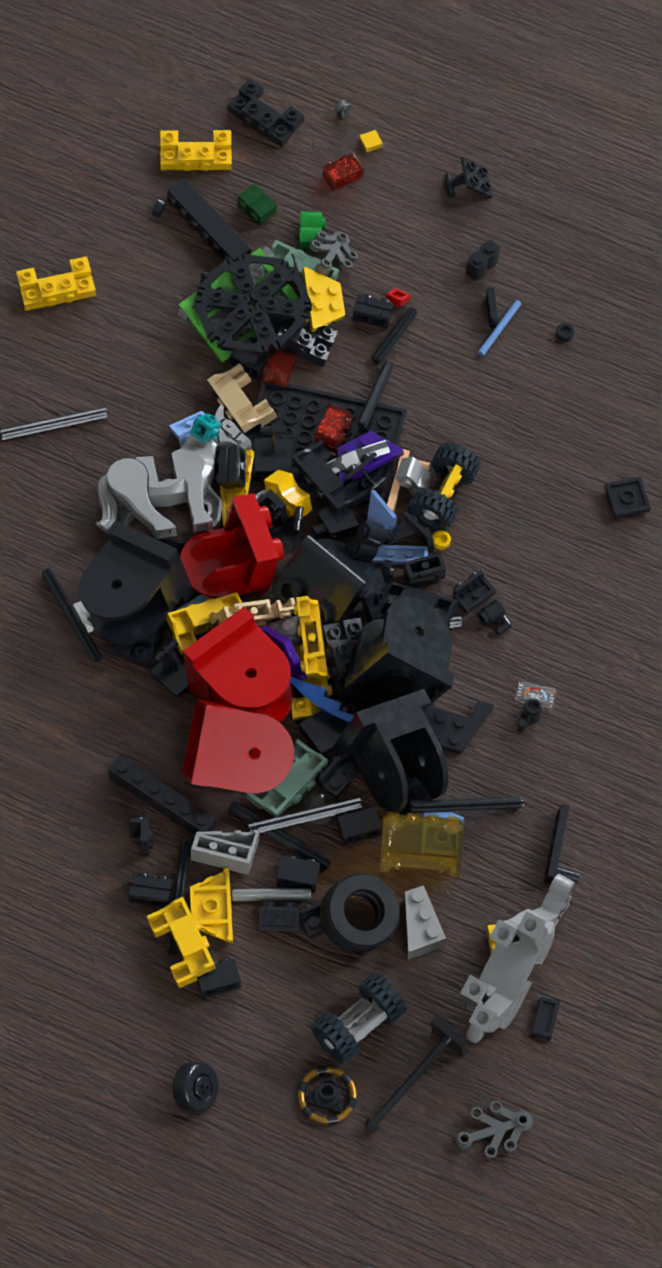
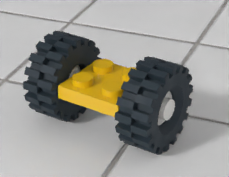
(436, 507)

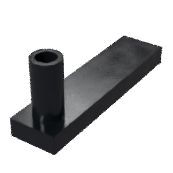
(555, 849)

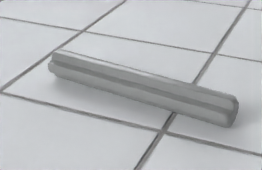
(271, 894)

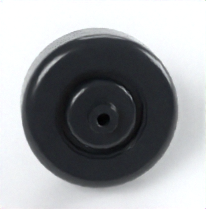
(195, 1086)

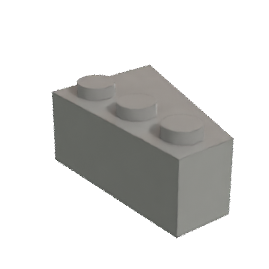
(226, 849)
(422, 925)

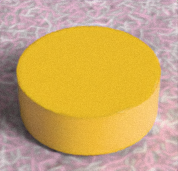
(441, 540)

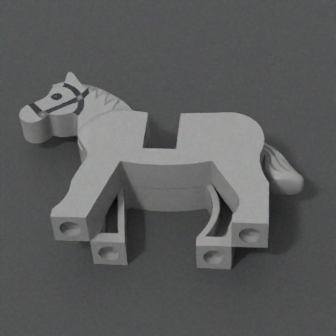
(519, 946)

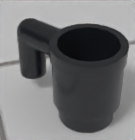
(492, 613)
(530, 714)

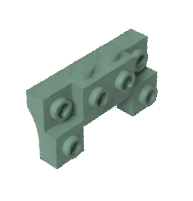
(303, 260)
(300, 778)

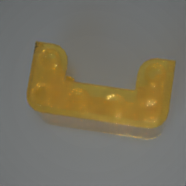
(421, 843)

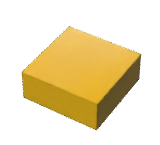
(370, 141)

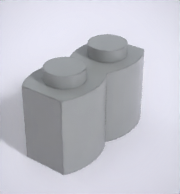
(413, 475)

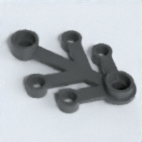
(339, 240)
(497, 1129)

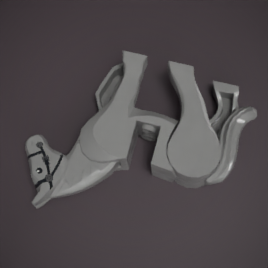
(134, 490)

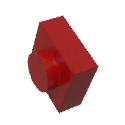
(398, 297)

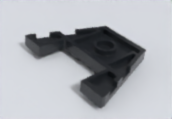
(456, 730)

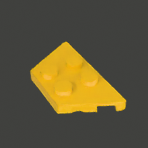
(325, 299)
(213, 906)

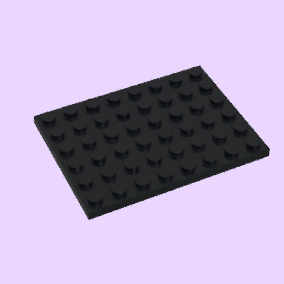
(302, 412)

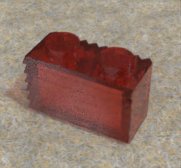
(342, 171)
(279, 368)
(333, 426)

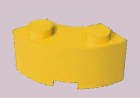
(289, 492)

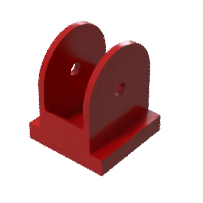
(240, 668)
(221, 745)

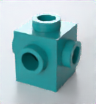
(205, 428)

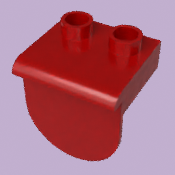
(236, 556)

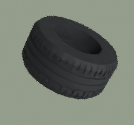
(382, 901)

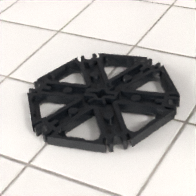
(241, 309)

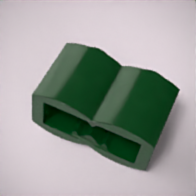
(256, 204)

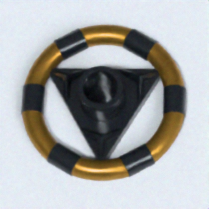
(327, 1095)

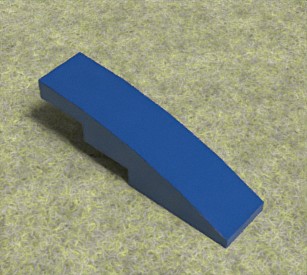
(318, 697)

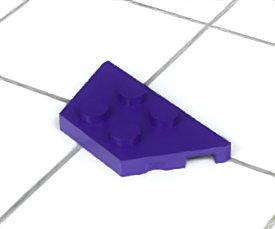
(376, 462)
(287, 648)

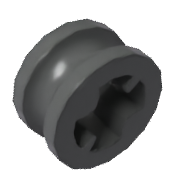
(343, 108)

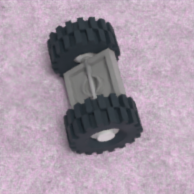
(342, 1034)

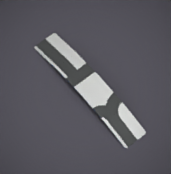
(352, 457)

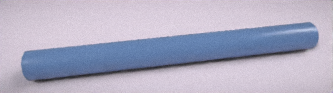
(493, 336)

